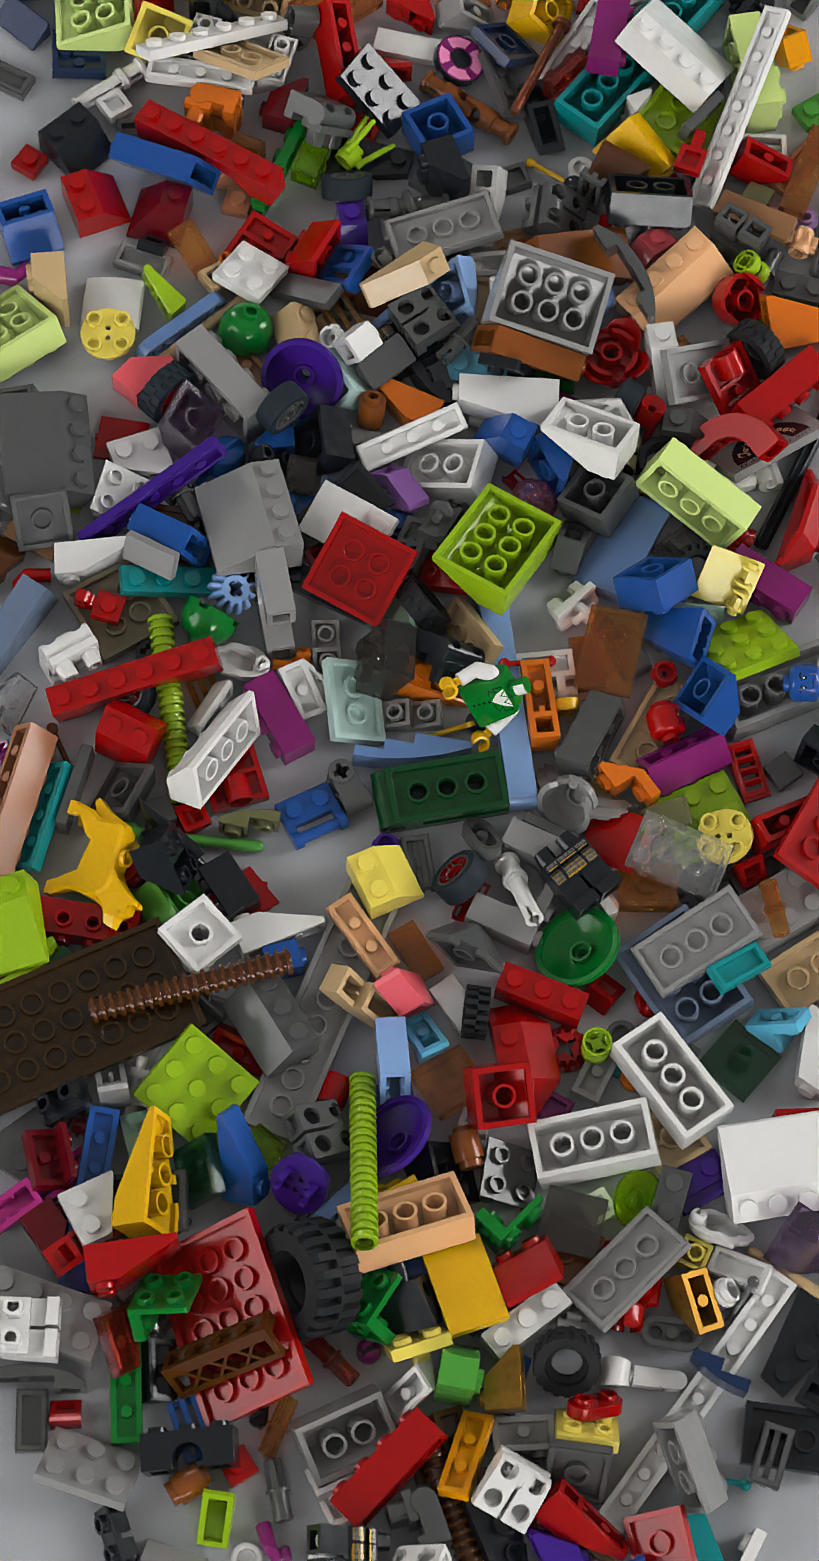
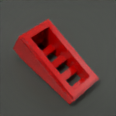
(738, 748)

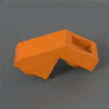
(618, 777)

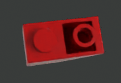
(414, 13)

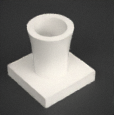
(199, 935)

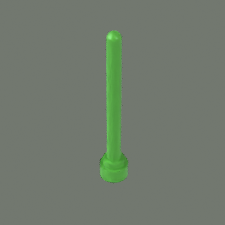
(214, 841)

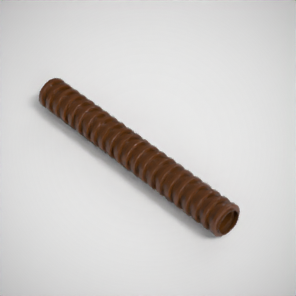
(190, 985)
(460, 1531)

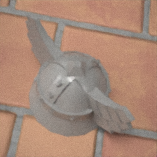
(573, 801)

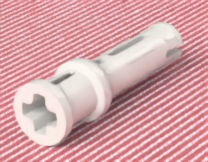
(121, 78)
(516, 880)

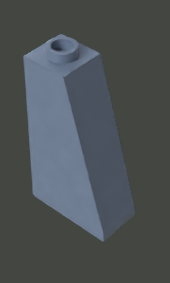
(21, 616)

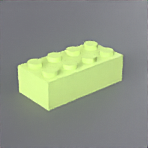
(772, 97)
(697, 494)

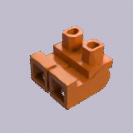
(215, 108)

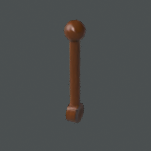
(53, 728)

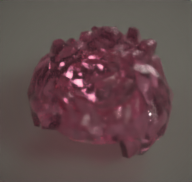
(536, 494)

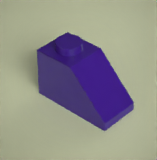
(353, 222)
(551, 1548)

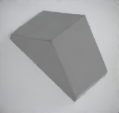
(113, 1087)

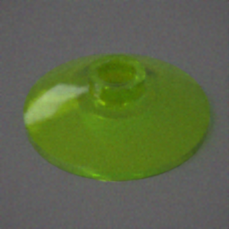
(636, 1184)

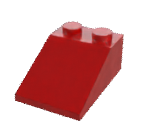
(121, 1263)

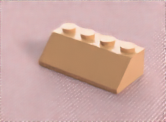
(679, 280)
(416, 1221)

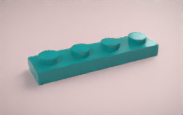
(188, 581)
(44, 817)

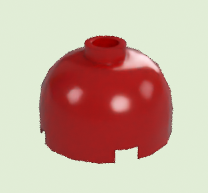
(737, 298)

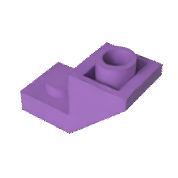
(401, 487)

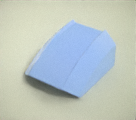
(459, 288)

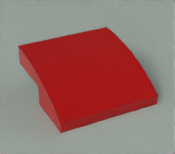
(614, 838)

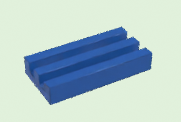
(182, 1403)

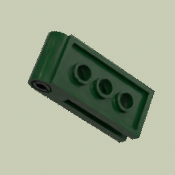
(401, 812)

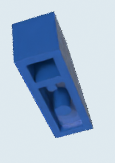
(241, 1160)

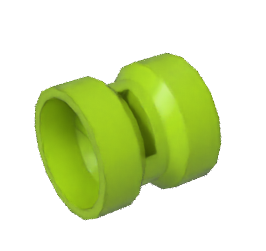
(750, 262)
(598, 1039)

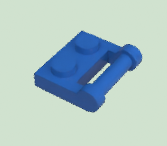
(348, 259)
(310, 807)

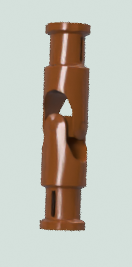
(490, 119)

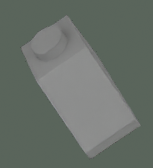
(461, 16)

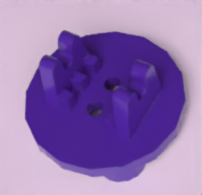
(310, 1192)

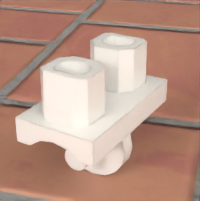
(575, 608)

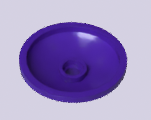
(291, 357)
(401, 1132)

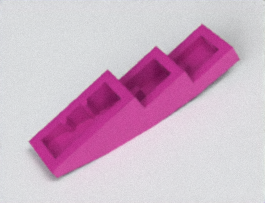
(22, 1199)

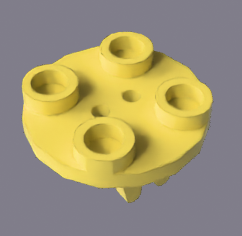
(94, 333)
(727, 823)

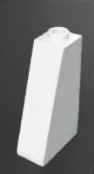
(499, 395)

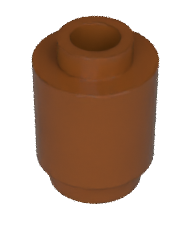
(371, 410)
(466, 1148)
(187, 1484)

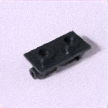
(110, 1525)

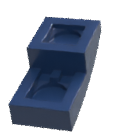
(711, 1368)

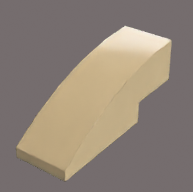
(355, 995)

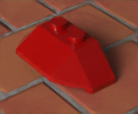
(802, 531)
(523, 1038)

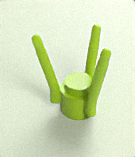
(350, 153)

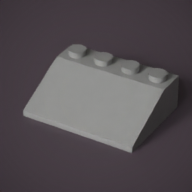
(549, 297)
(247, 513)

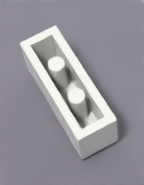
(526, 1321)

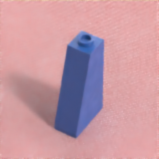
(164, 162)

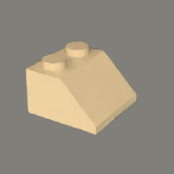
(49, 283)

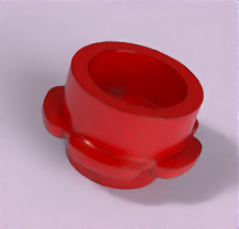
(666, 667)

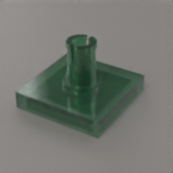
(739, 1061)
(204, 1169)

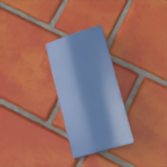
(625, 547)

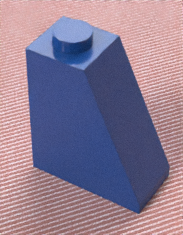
(508, 437)
(171, 533)
(680, 634)

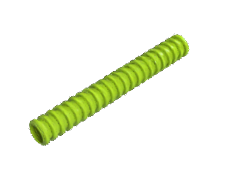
(169, 696)
(363, 1161)

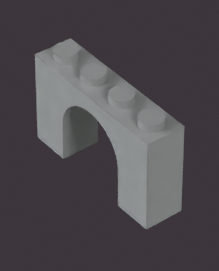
(274, 602)
(506, 922)

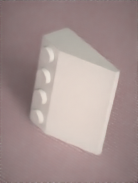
(674, 54)
(770, 1166)

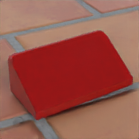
(231, 1043)

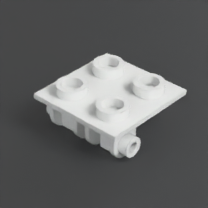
(113, 487)

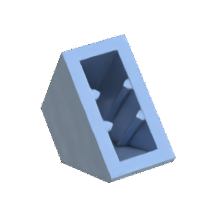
(392, 1058)

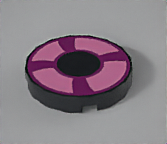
(458, 60)

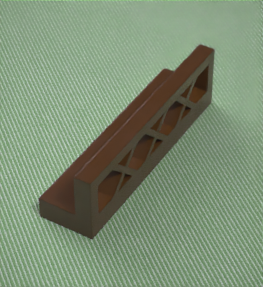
(220, 1345)

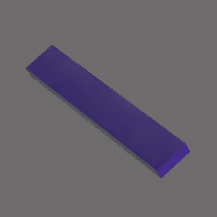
(156, 489)

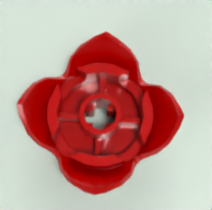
(622, 340)

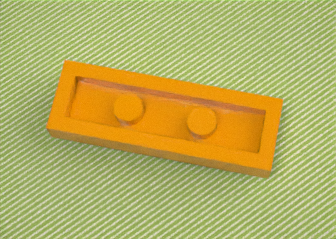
(465, 1455)

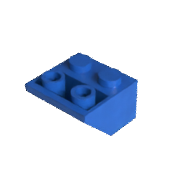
(29, 226)

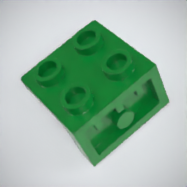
(498, 1237)
(377, 1290)
(160, 1295)

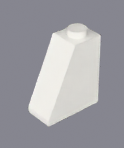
(808, 1058)

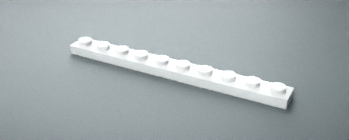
(698, 1395)

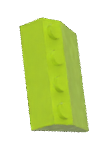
(497, 547)
(21, 924)

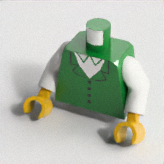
(490, 696)

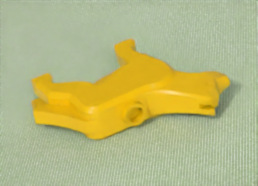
(102, 864)

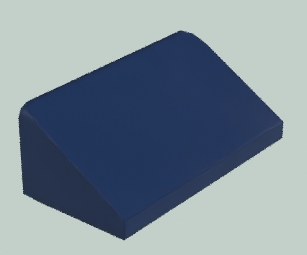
(24, 23)

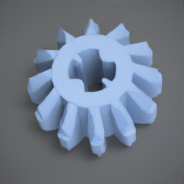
(241, 593)

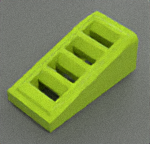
(165, 295)

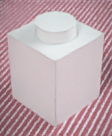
(358, 342)

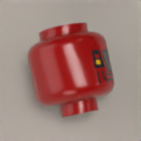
(665, 721)

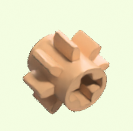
(802, 242)

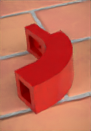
(739, 427)

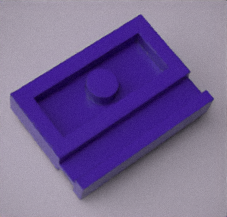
(706, 1181)

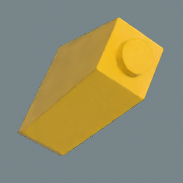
(642, 142)

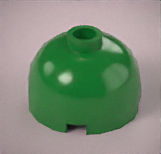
(246, 329)
(205, 620)

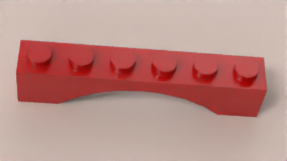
(248, 170)
(166, 667)

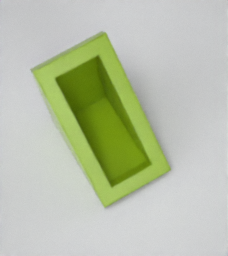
(216, 1518)

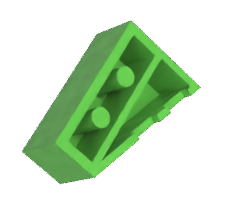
(458, 1375)

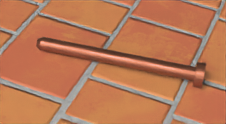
(561, 27)

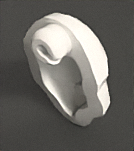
(243, 661)
(718, 1228)

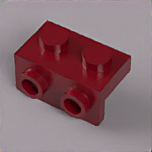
(50, 1157)

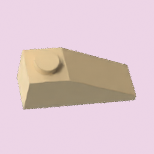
(405, 274)

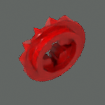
(568, 1035)

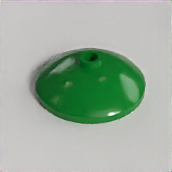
(568, 940)

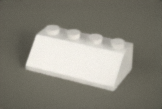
(215, 752)

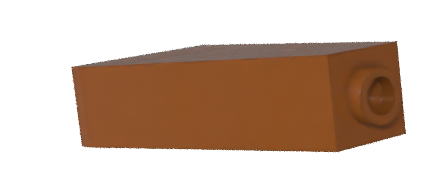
(584, 248)
(536, 353)

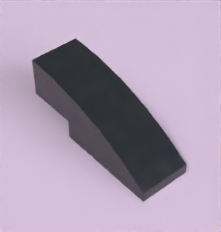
(542, 121)

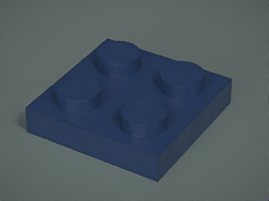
(504, 45)

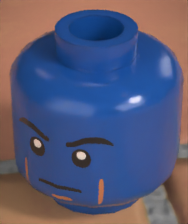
(802, 683)

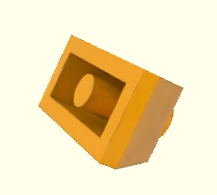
(793, 49)

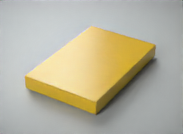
(465, 1287)

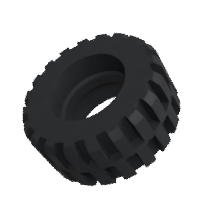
(316, 1275)

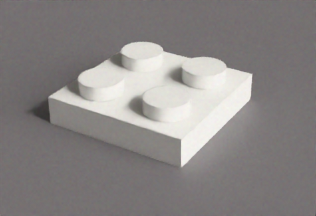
(250, 273)

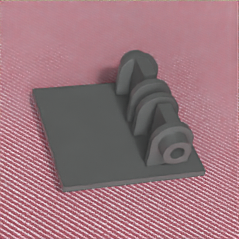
(507, 1174)

